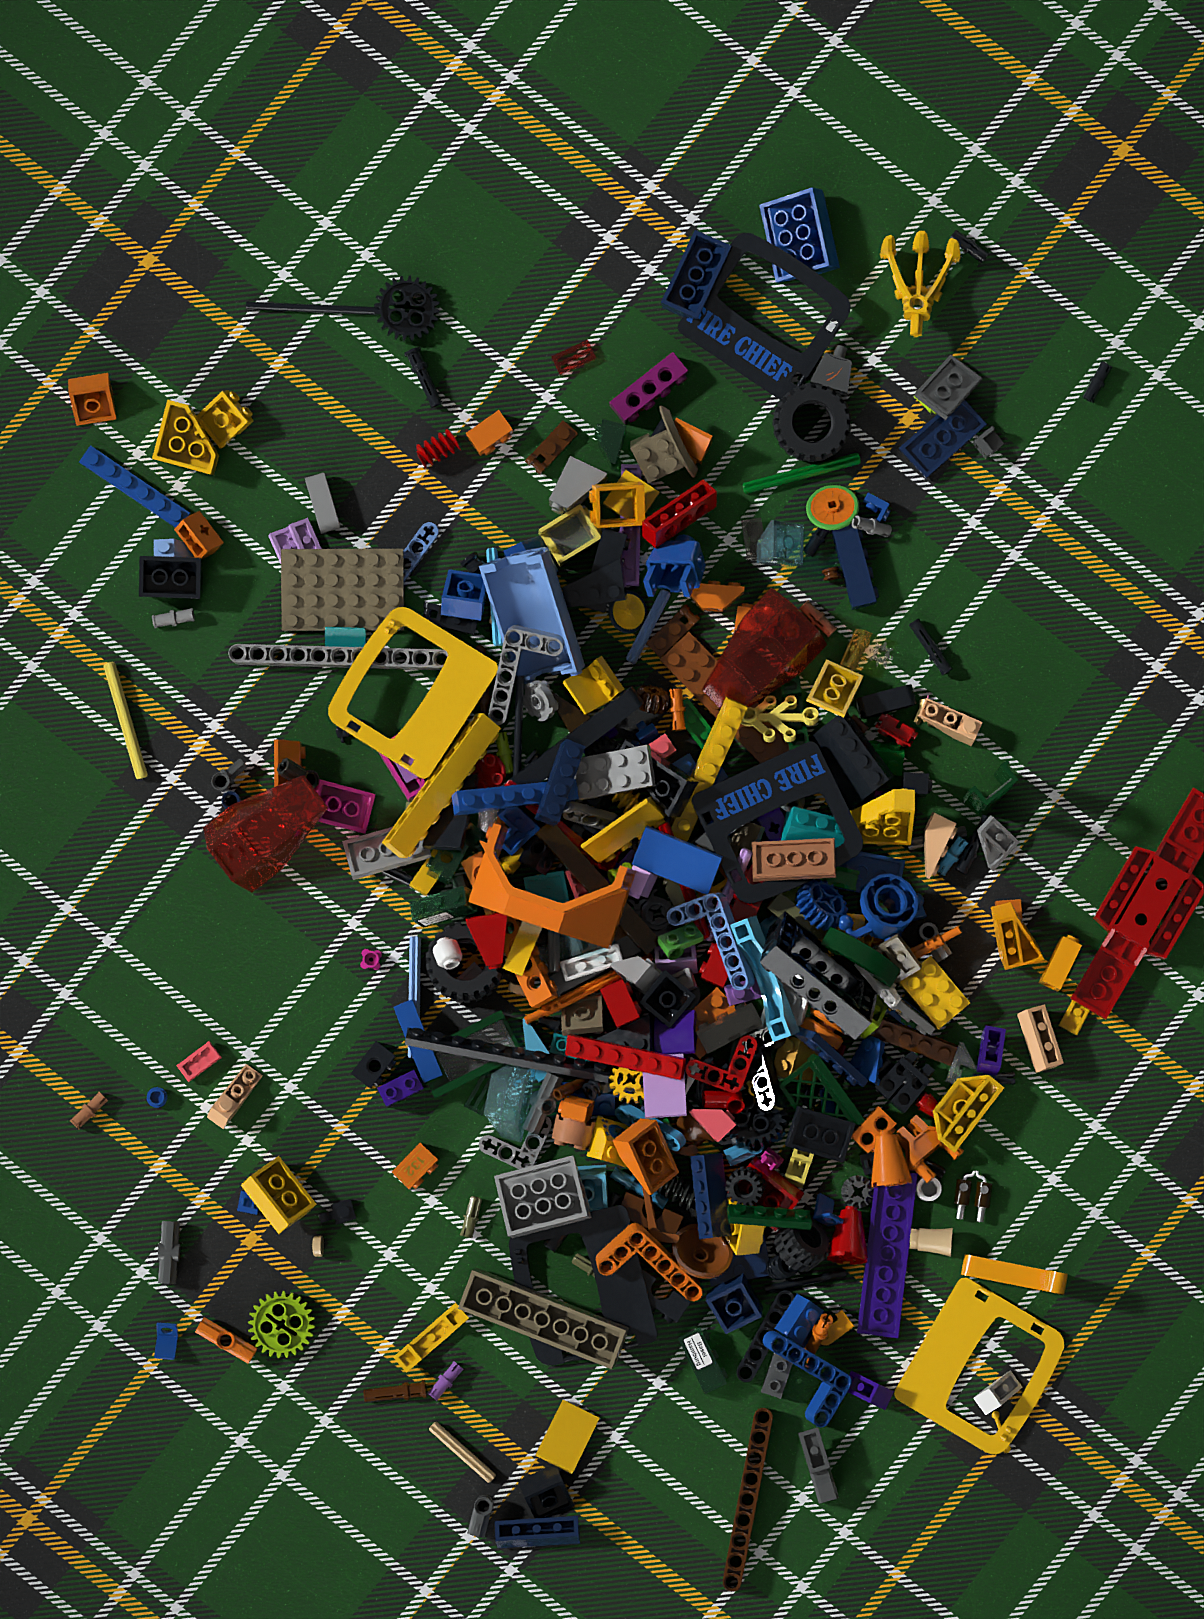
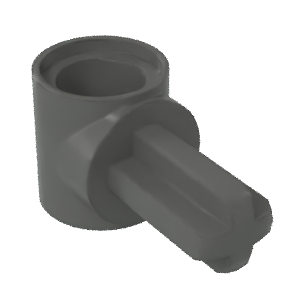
(230, 774)

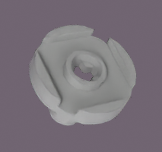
(539, 691)

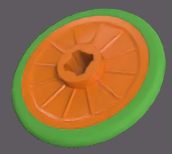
(820, 508)

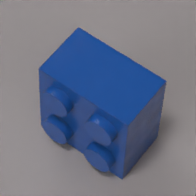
(463, 595)

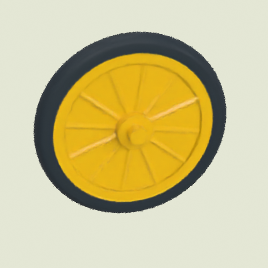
(628, 614)

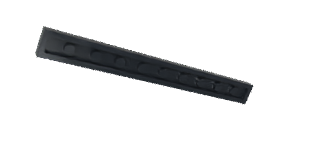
(507, 1055)

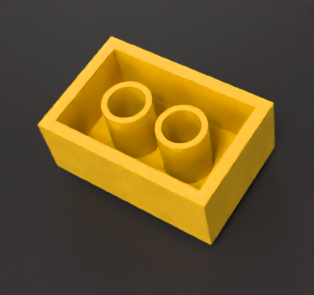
(934, 993)
(278, 1194)

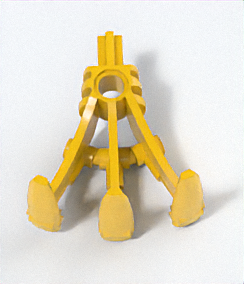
(903, 292)

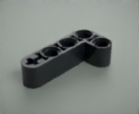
(768, 1097)

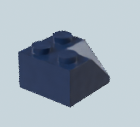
(734, 1303)

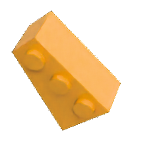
(1013, 938)

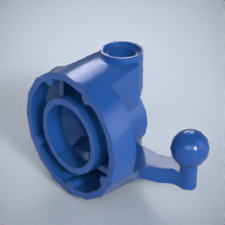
(899, 899)

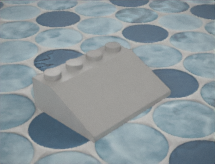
(542, 1197)

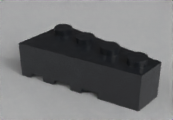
(672, 784)

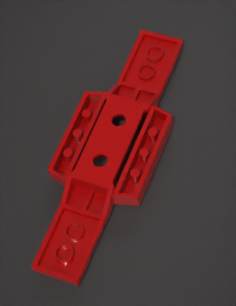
(1127, 940)

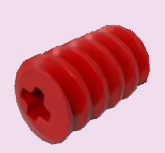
(437, 447)

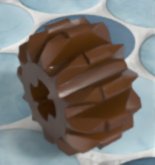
(655, 699)

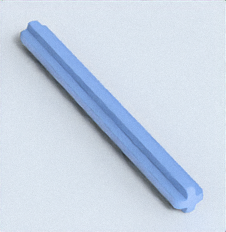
(414, 974)

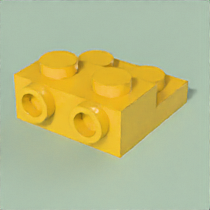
(225, 418)

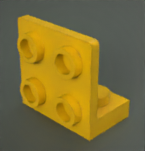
(594, 686)

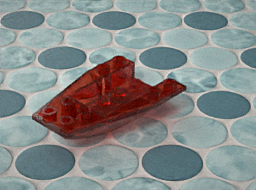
(764, 652)
(263, 831)

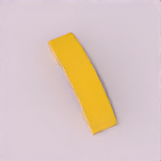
(522, 948)
(431, 1337)

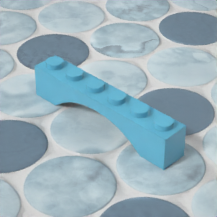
(778, 1012)

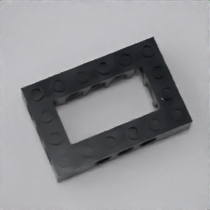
(851, 992)

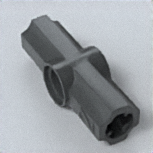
(542, 1103)
(169, 1252)

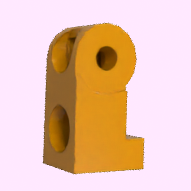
(838, 1328)

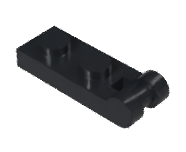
(453, 623)

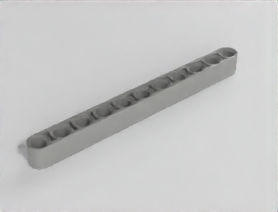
(330, 652)

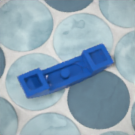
(424, 1058)

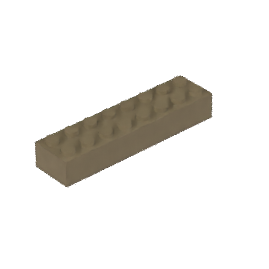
(543, 1318)

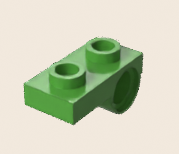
(678, 940)

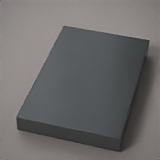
(948, 387)

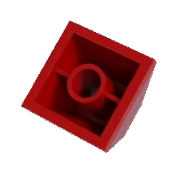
(489, 937)

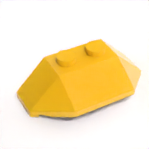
(963, 1108)

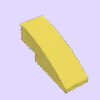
(798, 1167)

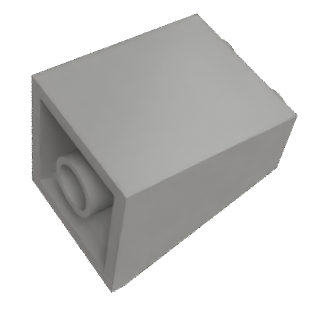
(574, 485)

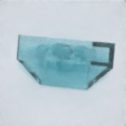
(509, 1100)

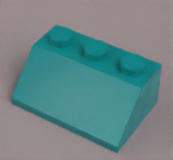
(807, 824)

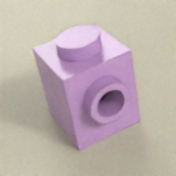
(642, 883)

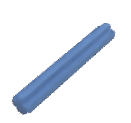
(648, 626)

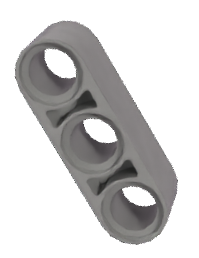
(322, 503)

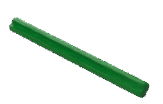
(801, 473)

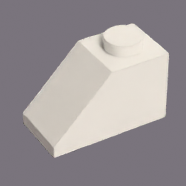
(997, 1392)

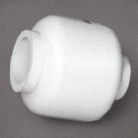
(447, 953)

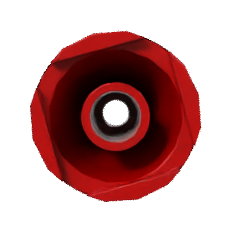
(849, 1239)

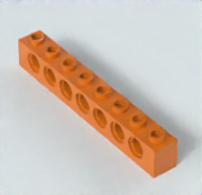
(536, 996)

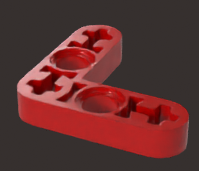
(732, 1071)

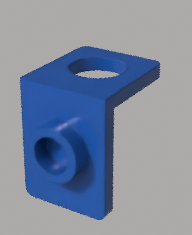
(824, 1210)
(166, 1341)

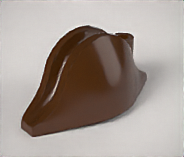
(691, 1128)

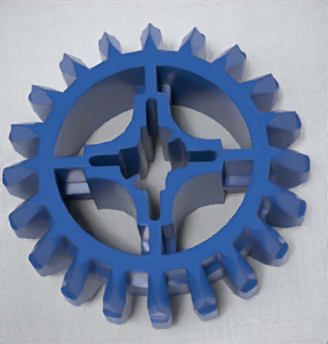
(820, 904)

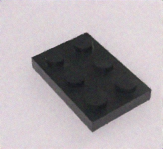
(820, 1134)

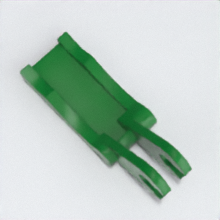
(845, 878)

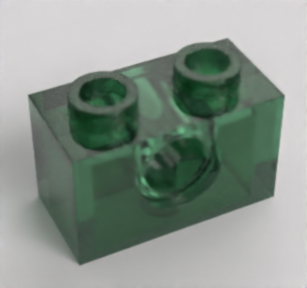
(445, 871)

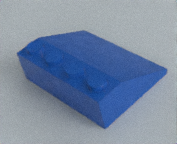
(802, 229)

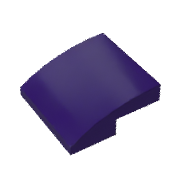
(679, 1038)

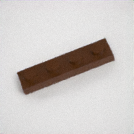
(915, 1041)

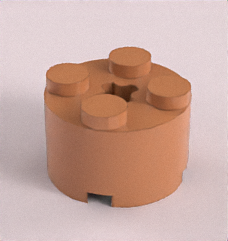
(572, 1132)

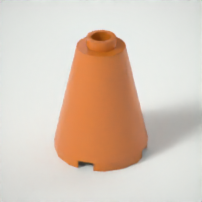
(889, 1162)

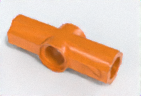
(214, 1333)

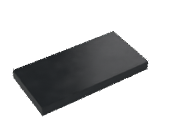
(450, 830)

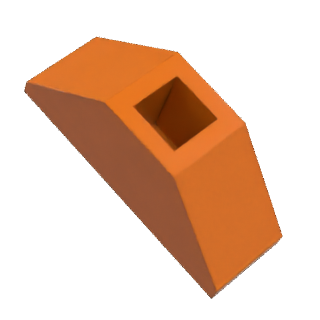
(716, 596)

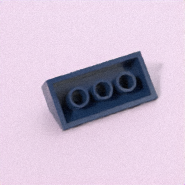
(695, 275)

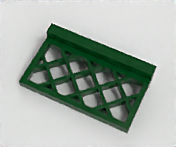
(830, 1086)

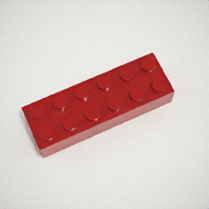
(714, 970)

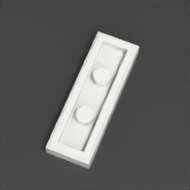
(590, 962)

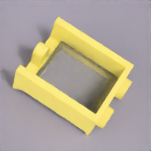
(570, 534)

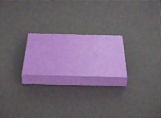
(664, 1095)

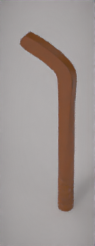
(652, 1224)

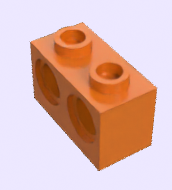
(869, 1126)

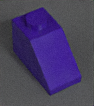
(869, 1390)

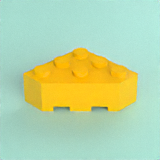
(184, 440)
(887, 818)

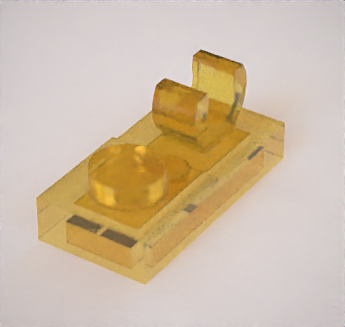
(855, 649)

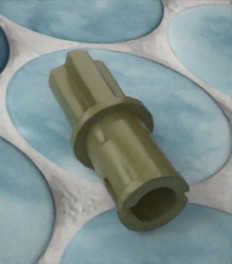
(471, 1217)
(583, 1263)

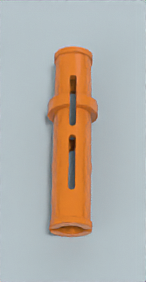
(819, 1333)

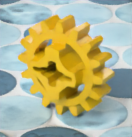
(624, 1086)

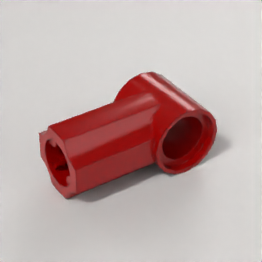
(723, 1100)

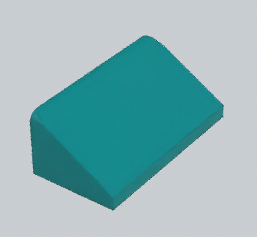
(345, 637)

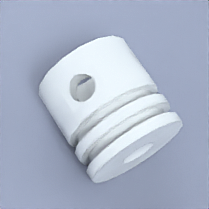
(928, 1191)

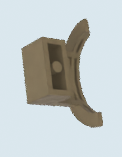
(662, 452)

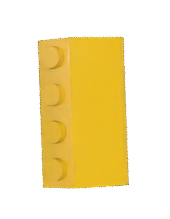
(623, 830)

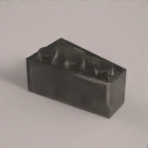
(728, 1027)

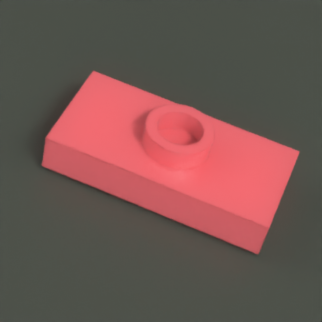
(199, 1061)

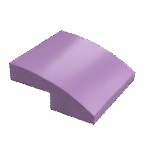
(295, 536)

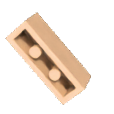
(1040, 1038)

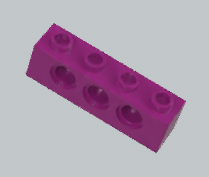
(670, 365)

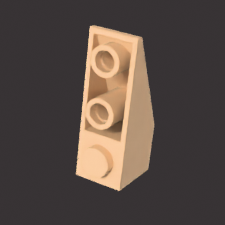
(950, 721)
(936, 836)
(234, 1096)

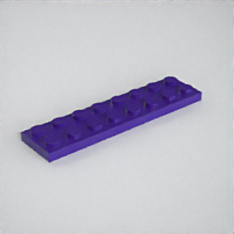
(886, 1260)

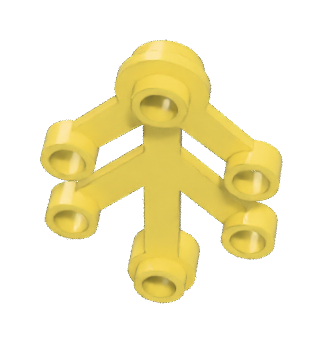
(755, 717)

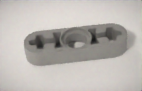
(577, 813)

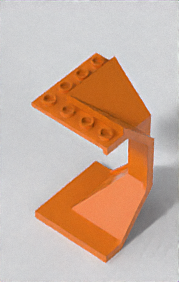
(586, 918)

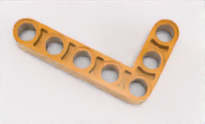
(1014, 1274)

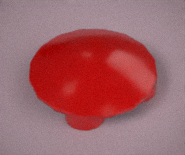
(490, 771)

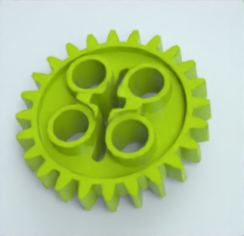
(270, 1340)

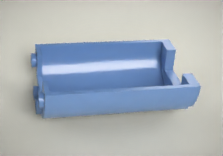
(529, 594)

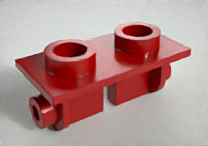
(902, 735)

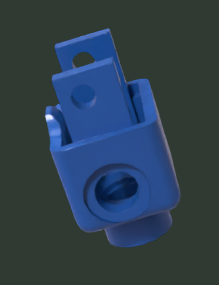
(675, 566)

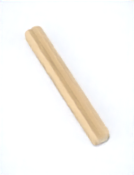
(462, 1452)

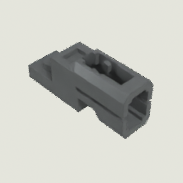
(818, 1465)

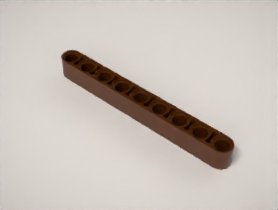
(742, 1508)

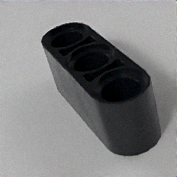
(885, 701)

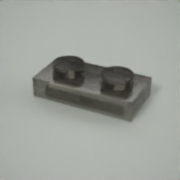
(752, 531)

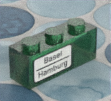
(442, 907)
(703, 1360)

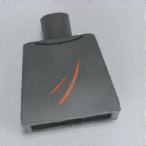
(834, 371)

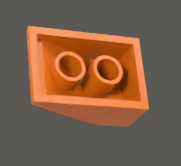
(646, 1154)

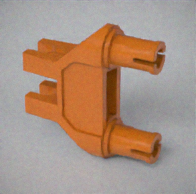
(921, 1146)

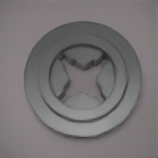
(847, 1191)

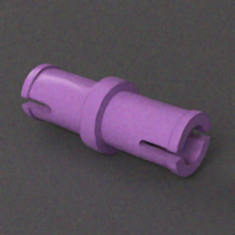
(445, 1381)

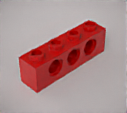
(679, 513)

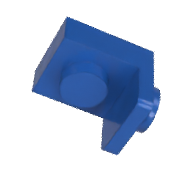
(874, 503)

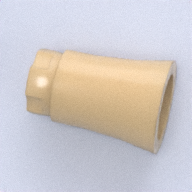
(932, 1240)

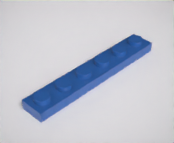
(133, 487)

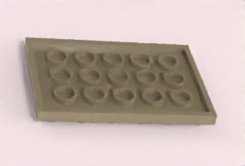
(340, 587)

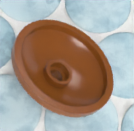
(714, 1253)

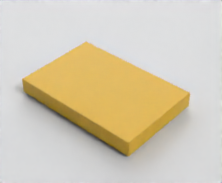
(567, 1436)

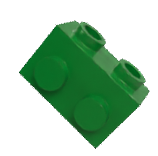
(891, 754)

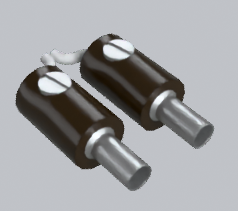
(982, 1197)

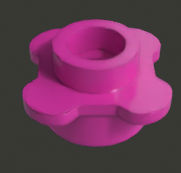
(371, 964)

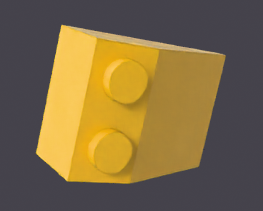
(835, 688)

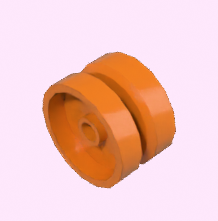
(823, 1028)

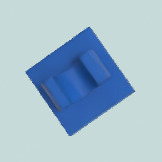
(646, 733)
(246, 1204)

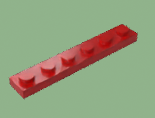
(625, 1056)

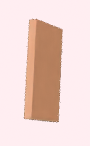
(794, 859)

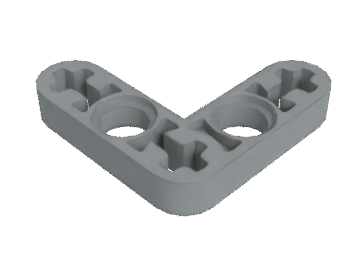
(524, 1151)

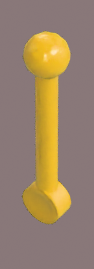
(996, 1415)

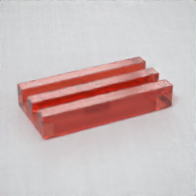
(577, 364)

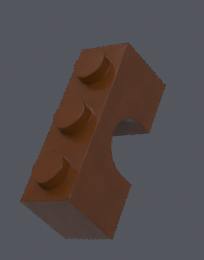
(666, 1223)

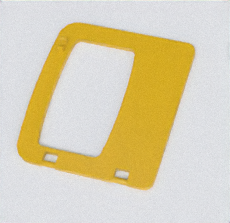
(442, 711)
(948, 1347)

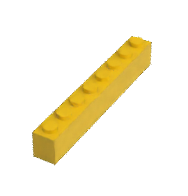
(710, 761)
(440, 786)

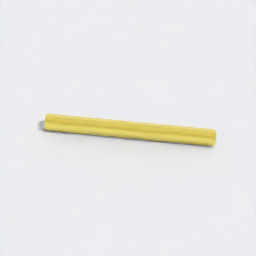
(125, 720)

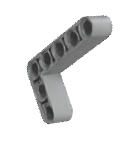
(512, 665)

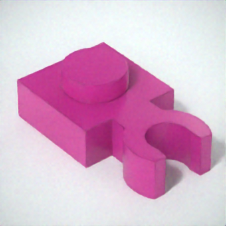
(771, 1158)

